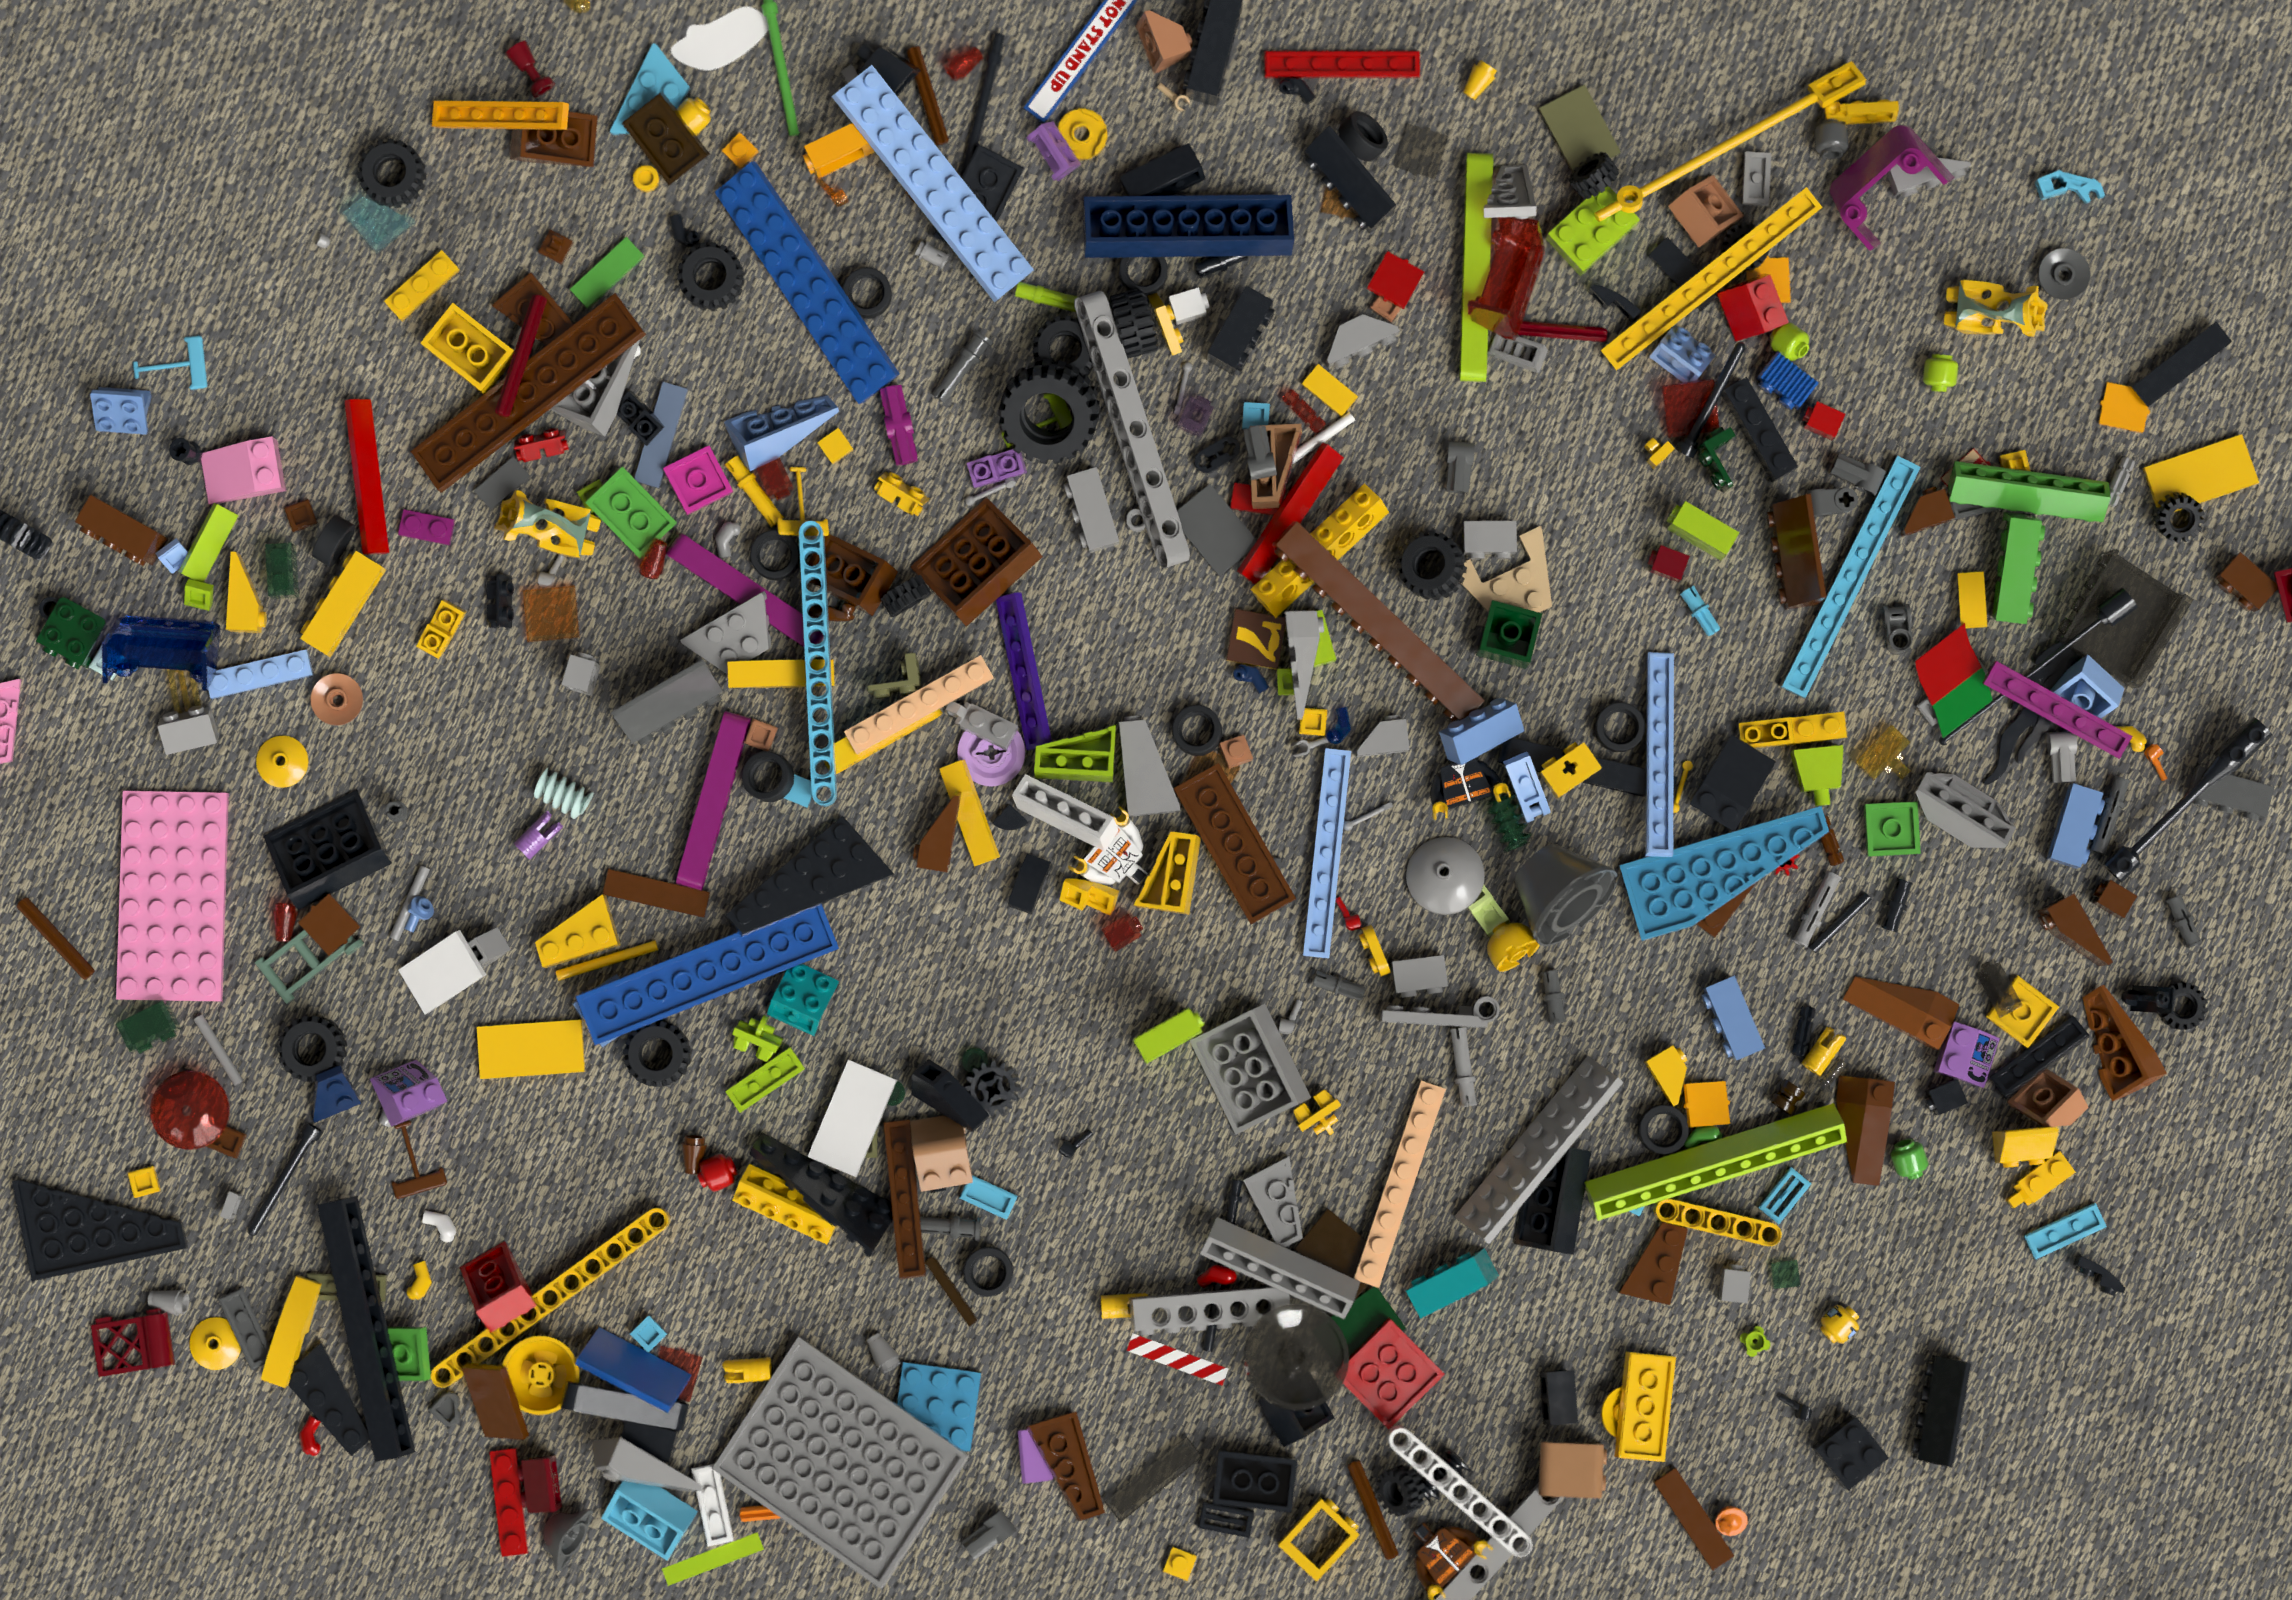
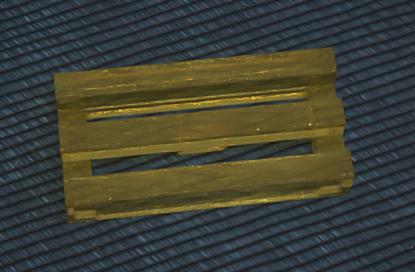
(175, 697)

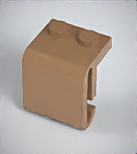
(940, 1153)
(1572, 1469)

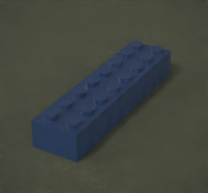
(1188, 226)

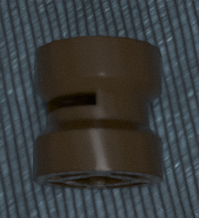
(1790, 1091)

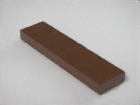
(656, 893)
(1694, 1519)

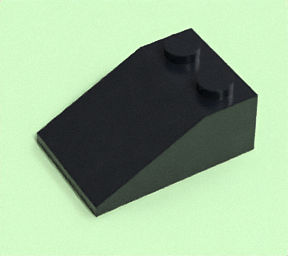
(1732, 782)

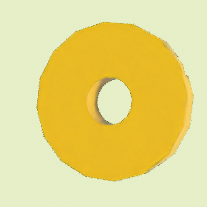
(1093, 123)

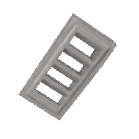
(1535, 365)

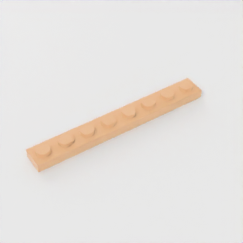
(1399, 1184)

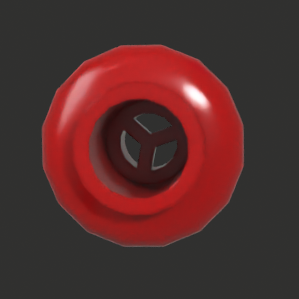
(717, 1172)

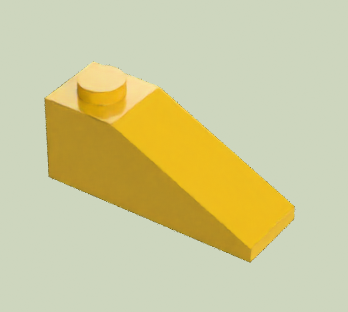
(243, 605)

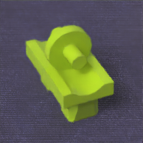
(759, 1034)

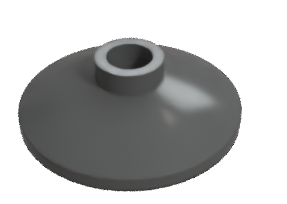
(2073, 265)

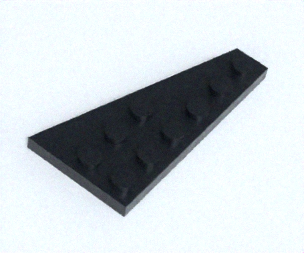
(821, 872)
(830, 1194)

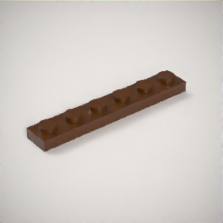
(904, 1200)

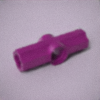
(898, 425)

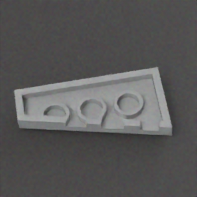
(1511, 194)

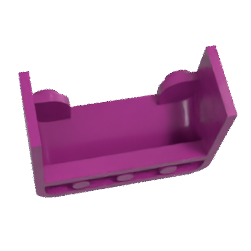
(1898, 147)

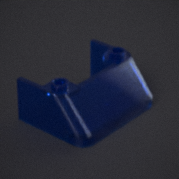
(161, 645)

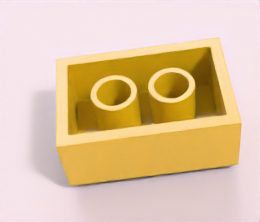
(468, 348)

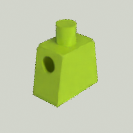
(1819, 771)

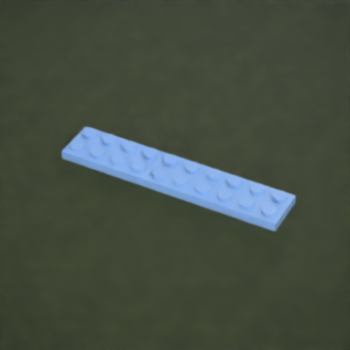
(932, 183)

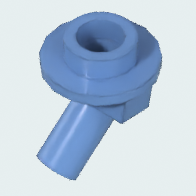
(420, 909)

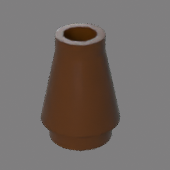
(693, 1152)

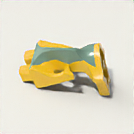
(2023, 310)
(521, 515)

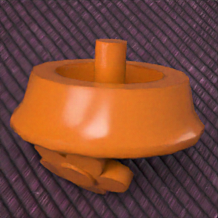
(1731, 1521)

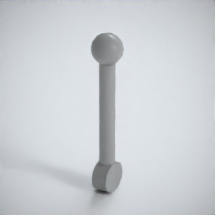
(1187, 367)
(1009, 483)
(1348, 825)

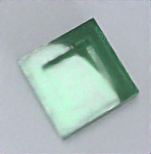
(1785, 1274)

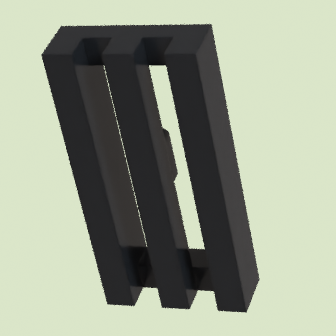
(1248, 1523)

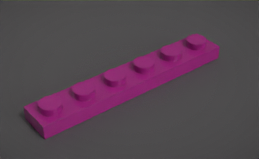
(2057, 709)

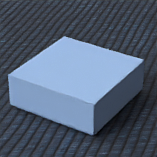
(172, 555)

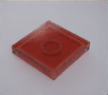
(1683, 405)

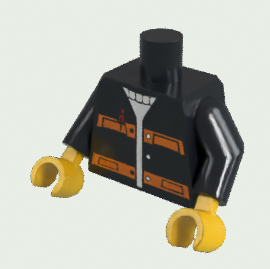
(1464, 784)

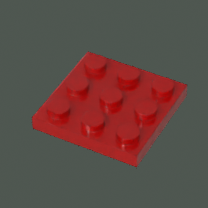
(1390, 1373)

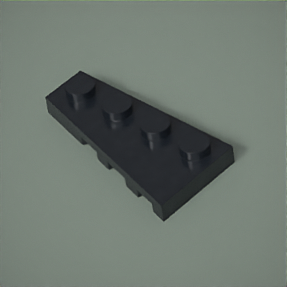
(323, 1392)

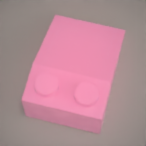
(243, 470)

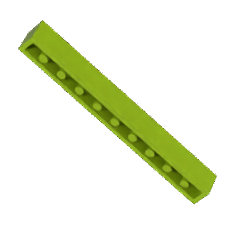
(1715, 1161)

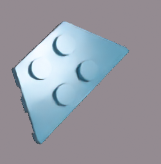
(653, 77)

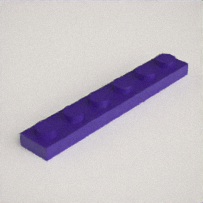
(1023, 670)

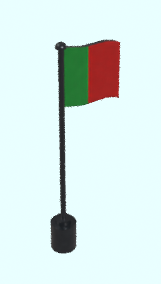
(1955, 676)

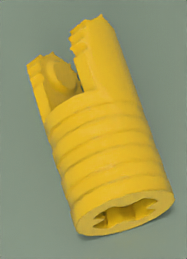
(1823, 1051)
(1117, 1305)
(747, 1370)

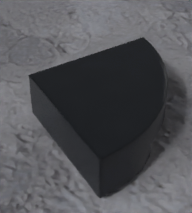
(1010, 819)

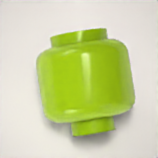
(1790, 341)
(1940, 372)

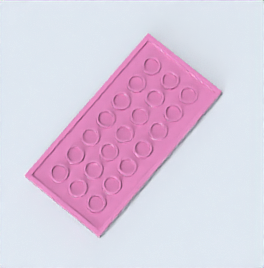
(172, 896)

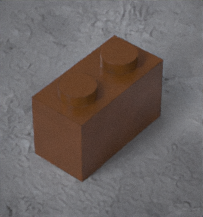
(2246, 582)

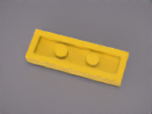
(421, 285)

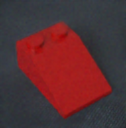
(497, 1287)

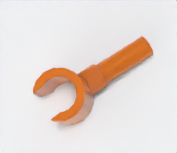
(2152, 753)

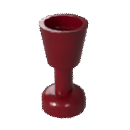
(523, 59)

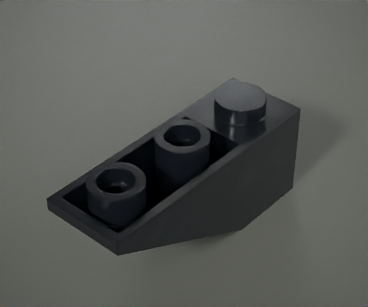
(946, 1095)

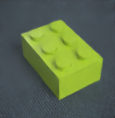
(1584, 239)

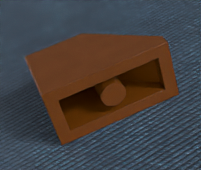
(1928, 511)

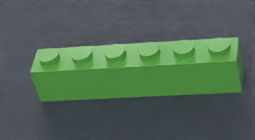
(2029, 491)

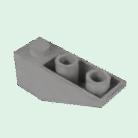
(1907, 183)

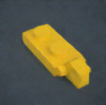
(1863, 113)
(2041, 1180)

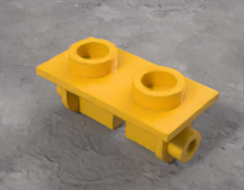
(910, 497)

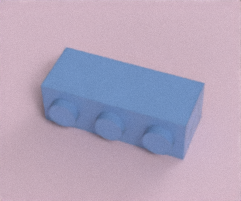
(1481, 731)
(2076, 826)
(1732, 1018)

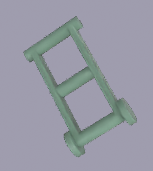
(309, 957)

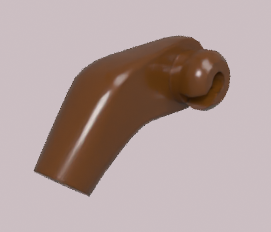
(834, 614)

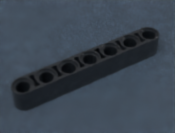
(1611, 775)

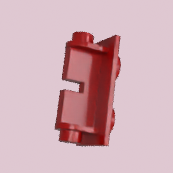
(530, 445)

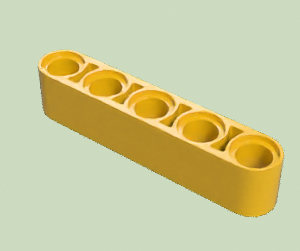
(846, 756)
(1730, 1222)

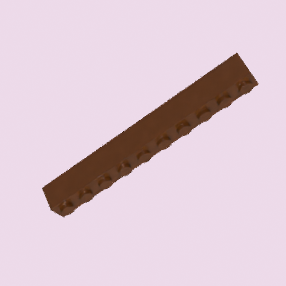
(1377, 621)

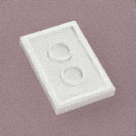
(442, 972)

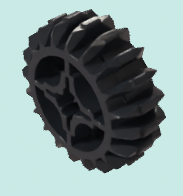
(23, 537)

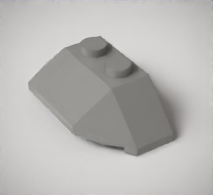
(1964, 811)

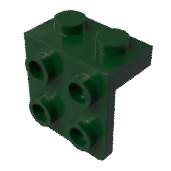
(1709, 458)
(71, 633)

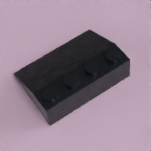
(327, 850)

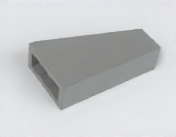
(1144, 773)

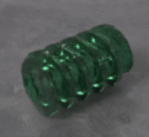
(1509, 823)

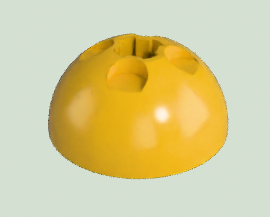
(531, 1384)

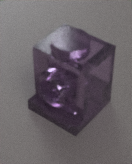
(1191, 426)

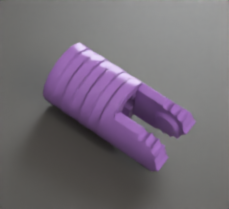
(532, 840)

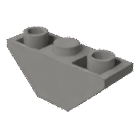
(1358, 338)

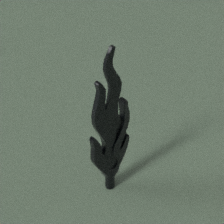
(2046, 677)

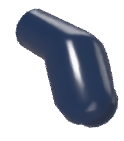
(1251, 674)

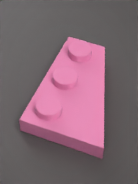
(8, 718)

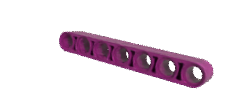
(738, 587)
(713, 800)

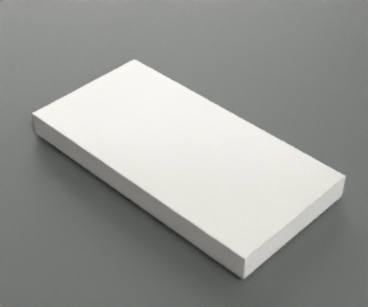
(852, 1118)

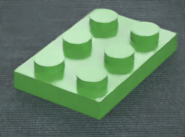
(630, 512)

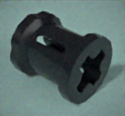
(185, 451)

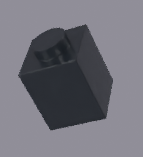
(1945, 1097)

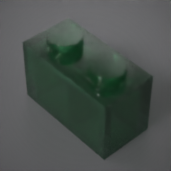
(282, 571)
(148, 1027)

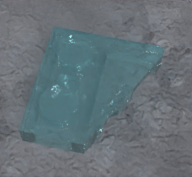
(377, 223)

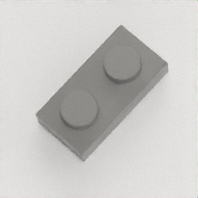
(1756, 178)

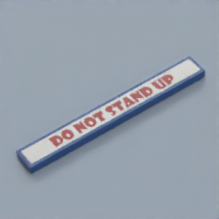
(1077, 58)

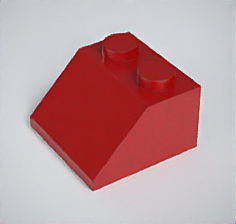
(1752, 307)

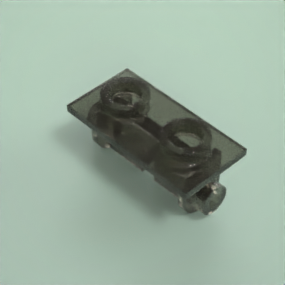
(1998, 988)

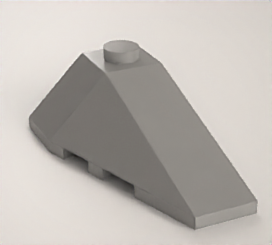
(598, 399)
(1303, 641)
(628, 1463)

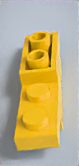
(1794, 730)

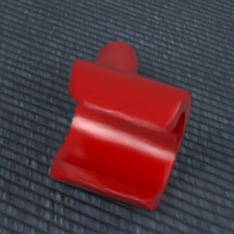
(1352, 922)

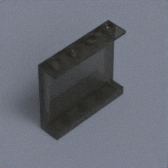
(2138, 640)

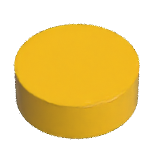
(646, 178)

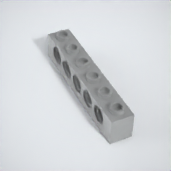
(1143, 1307)

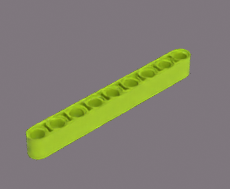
(1475, 264)

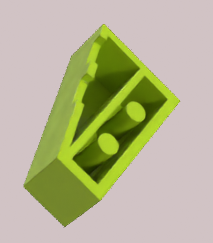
(1078, 758)

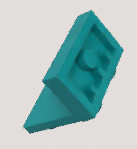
(802, 998)

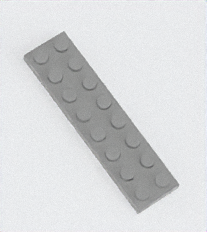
(1538, 1149)

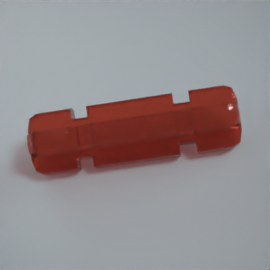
(1304, 411)

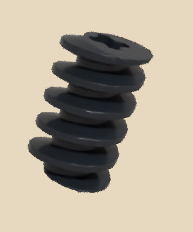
(1439, 1473)

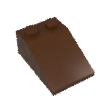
(558, 147)
(854, 574)
(2072, 926)

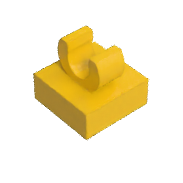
(1658, 453)
(2015, 460)

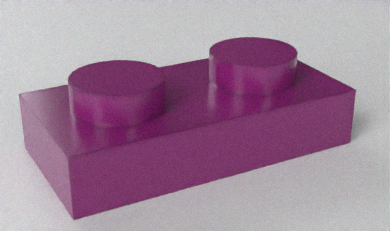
(426, 527)

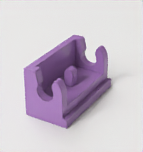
(1054, 150)

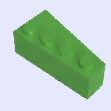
(2017, 567)

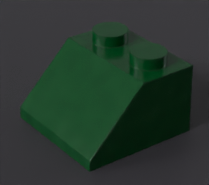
(1509, 634)

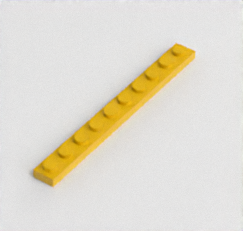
(1711, 278)

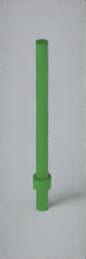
(770, 10)

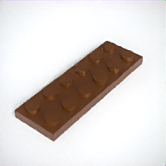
(1234, 843)

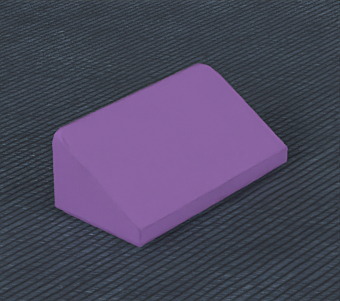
(1032, 1463)

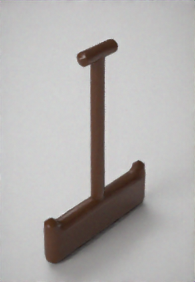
(418, 1184)

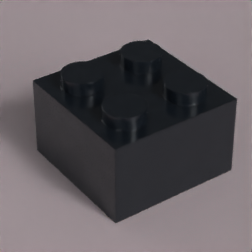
(1850, 1452)

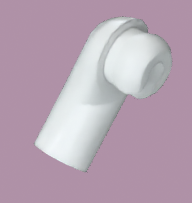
(443, 1223)

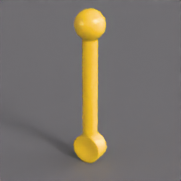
(1687, 766)

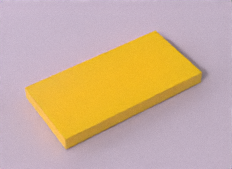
(2203, 472)
(531, 1049)
(1645, 1406)

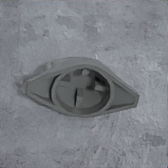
(565, 1534)

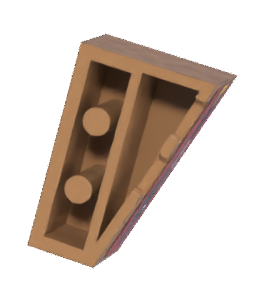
(1283, 443)

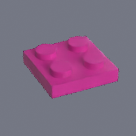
(697, 480)

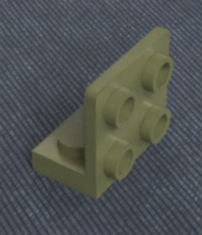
(910, 671)

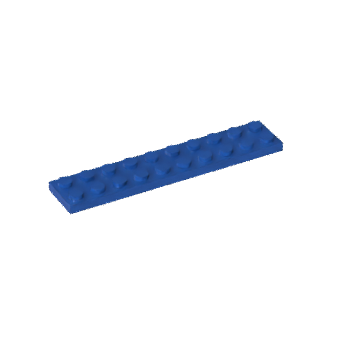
(807, 282)
(704, 974)

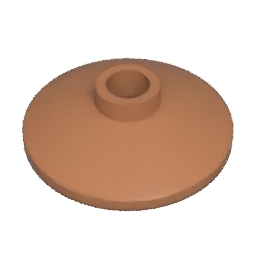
(323, 699)

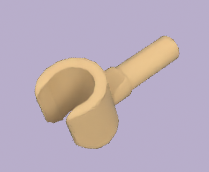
(1173, 97)

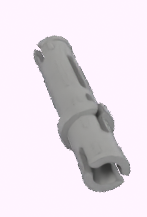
(1812, 917)
(1463, 1067)

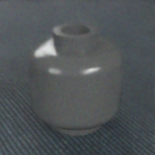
(1831, 139)

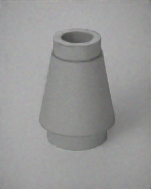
(170, 1301)
(883, 1354)

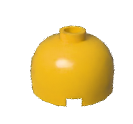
(1510, 944)

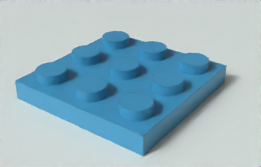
(941, 1399)

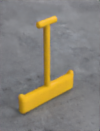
(792, 527)

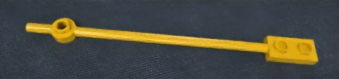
(1823, 91)

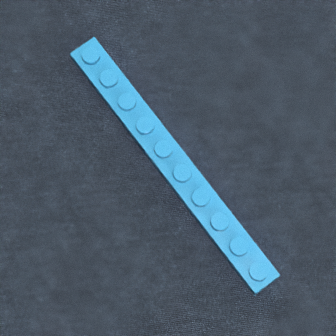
(1850, 577)

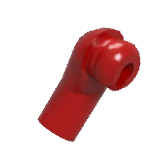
(1217, 1274)

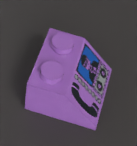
(1967, 1054)
(408, 1092)

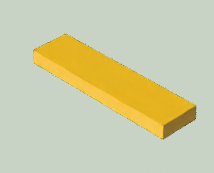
(970, 814)

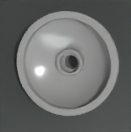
(1445, 893)

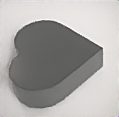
(446, 1409)

